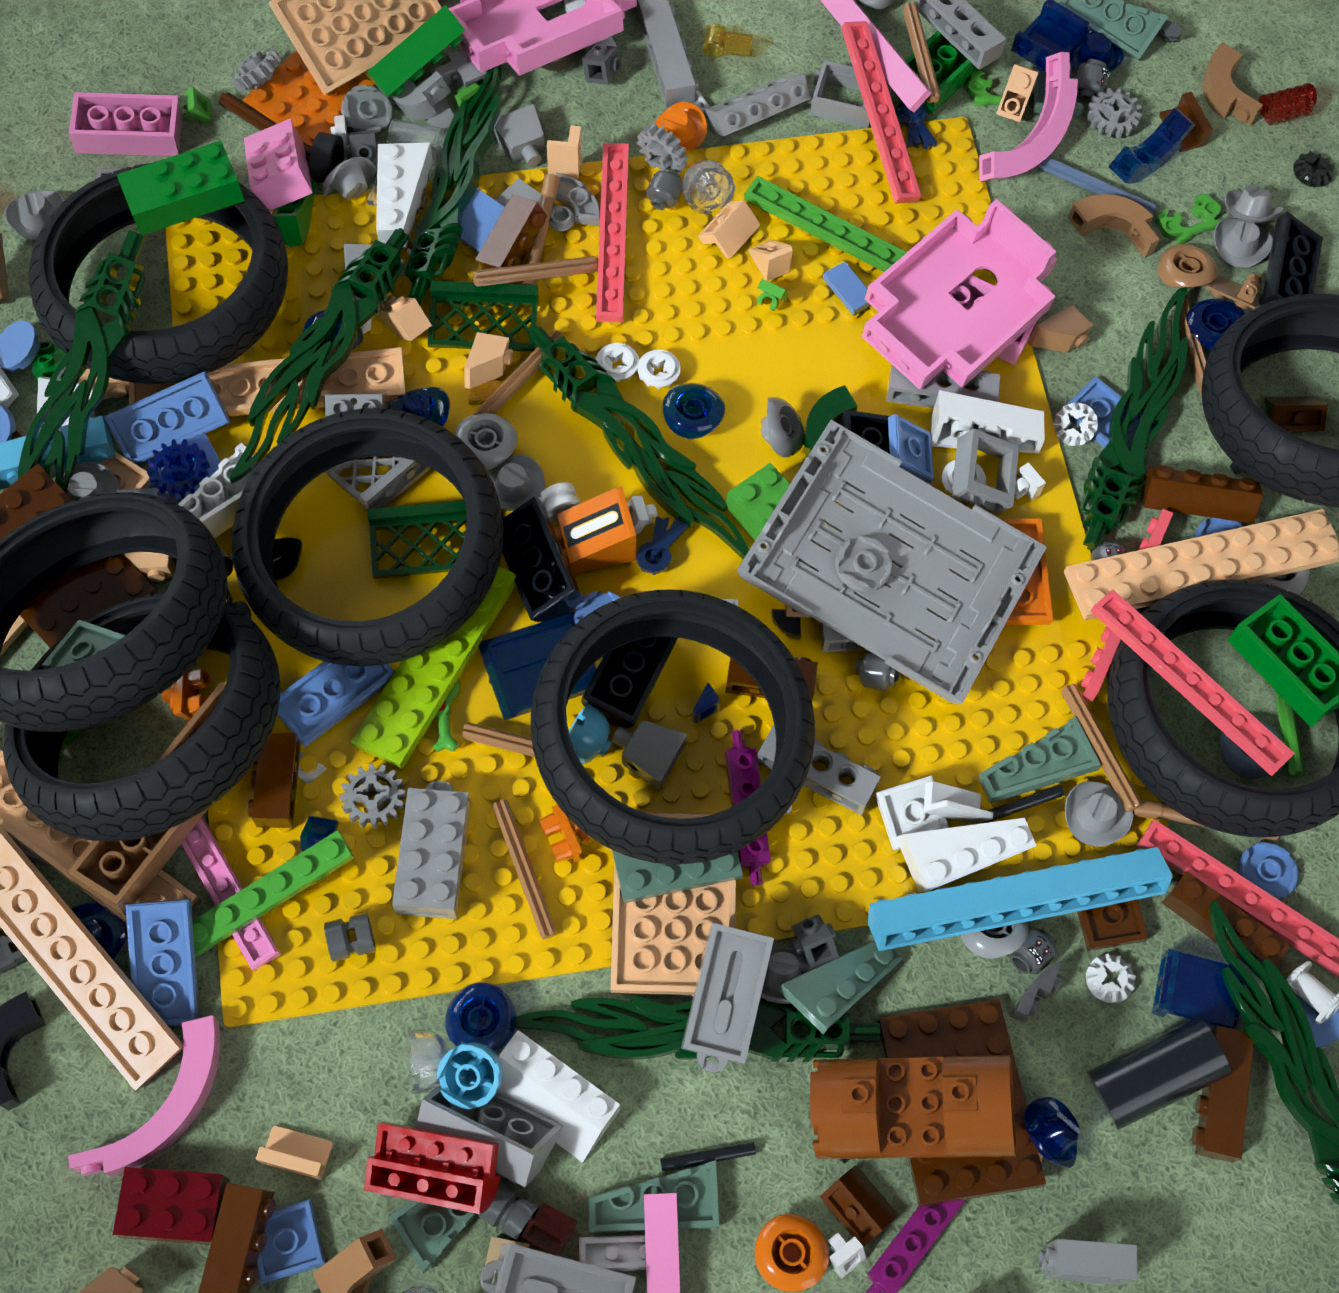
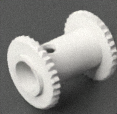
(1313, 992)

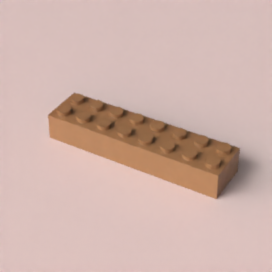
(123, 869)

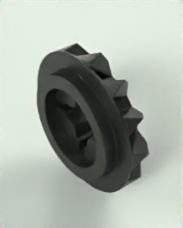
(1303, 170)

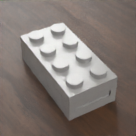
(432, 852)
(727, 996)
(534, 1271)

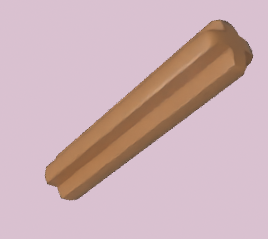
(498, 739)

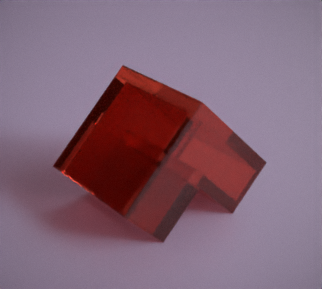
(549, 1230)

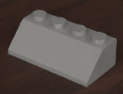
(522, 1134)

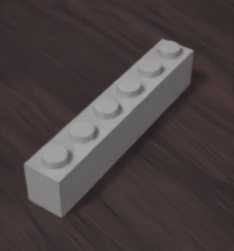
(667, 51)

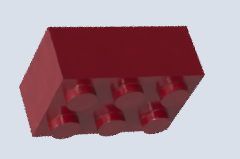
(169, 1205)

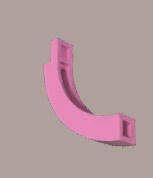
(1048, 131)
(174, 1117)

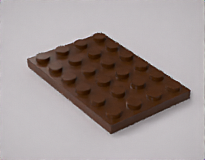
(81, 591)
(964, 1031)

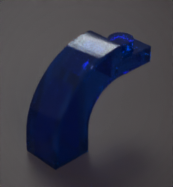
(1140, 161)

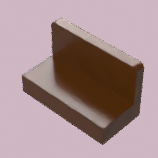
(1201, 131)
(1298, 413)
(859, 1205)

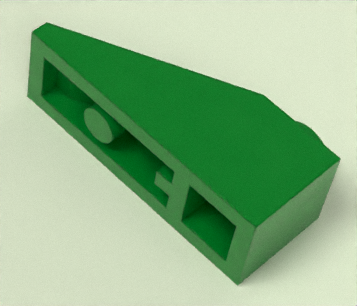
(295, 219)

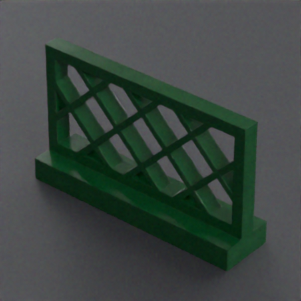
(490, 295)
(415, 516)

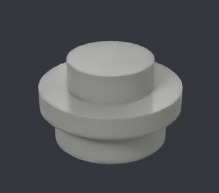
(561, 218)

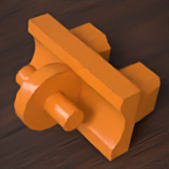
(184, 693)
(569, 846)

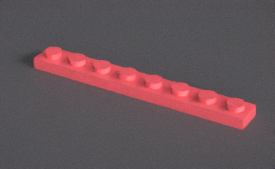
(881, 112)
(612, 233)
(1102, 657)
(1192, 682)
(1261, 906)

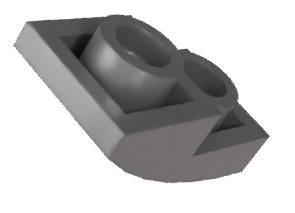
(1042, 986)

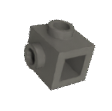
(601, 64)
(360, 140)
(814, 941)

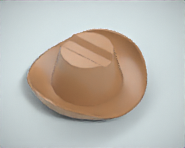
(1187, 266)

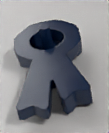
(915, 127)
(654, 555)

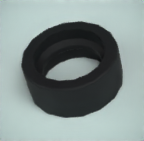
(325, 155)

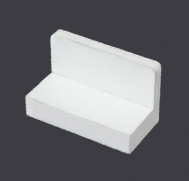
(954, 803)

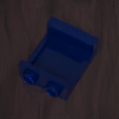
(1050, 33)
(1194, 989)

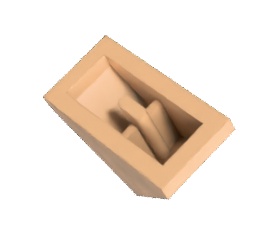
(772, 258)

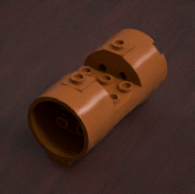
(913, 1107)

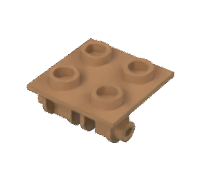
(1244, 296)

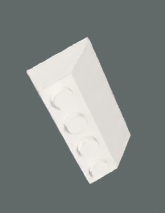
(557, 1092)

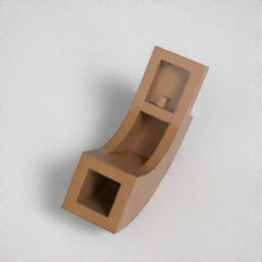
(1221, 91)
(1115, 213)

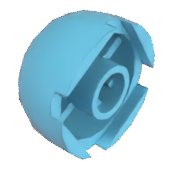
(590, 734)
(470, 1075)

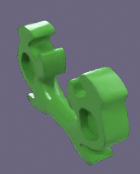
(979, 90)
(1208, 210)

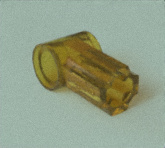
(720, 41)

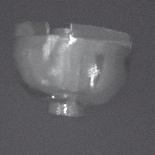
(707, 186)
(424, 1059)

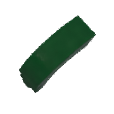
(825, 409)

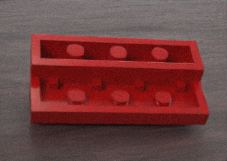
(433, 1168)

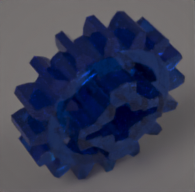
(178, 468)

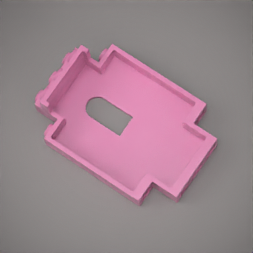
(522, 37)
(929, 330)

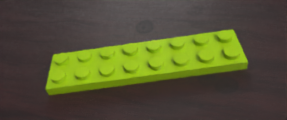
(424, 683)

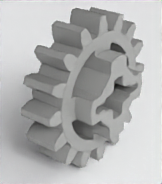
(256, 69)
(1114, 113)
(662, 149)
(384, 796)

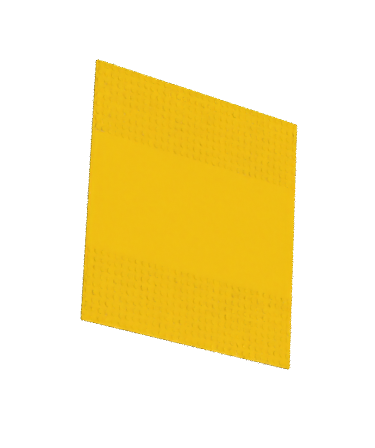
(707, 315)

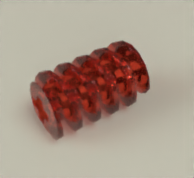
(1288, 103)

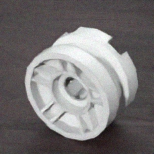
(558, 499)

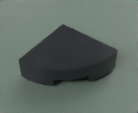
(789, 625)

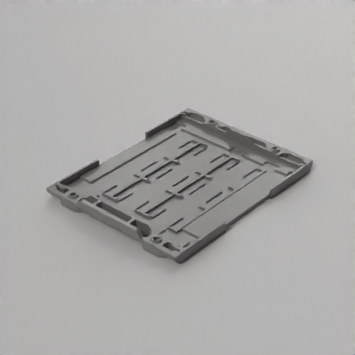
(948, 525)

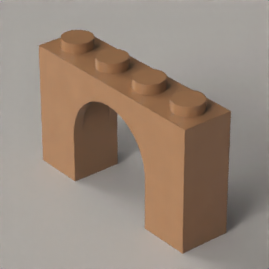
(356, 1265)

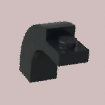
(17, 1018)

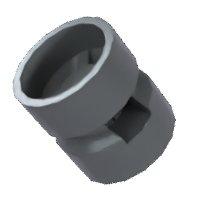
(339, 940)
(510, 1211)

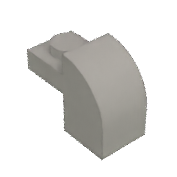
(459, 71)
(419, 100)

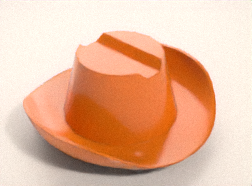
(685, 122)
(791, 1253)

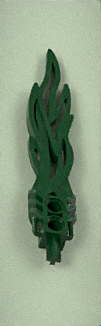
(462, 154)
(104, 342)
(315, 357)
(646, 449)
(1116, 453)
(670, 1037)
(1297, 1060)

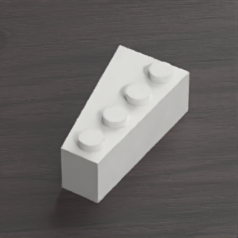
(959, 414)

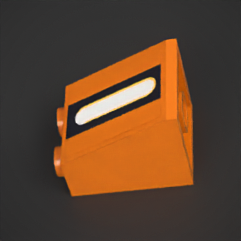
(597, 533)

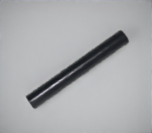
(1026, 802)
(706, 1156)

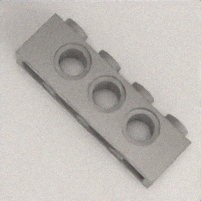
(964, 29)
(758, 104)
(905, 392)
(827, 782)

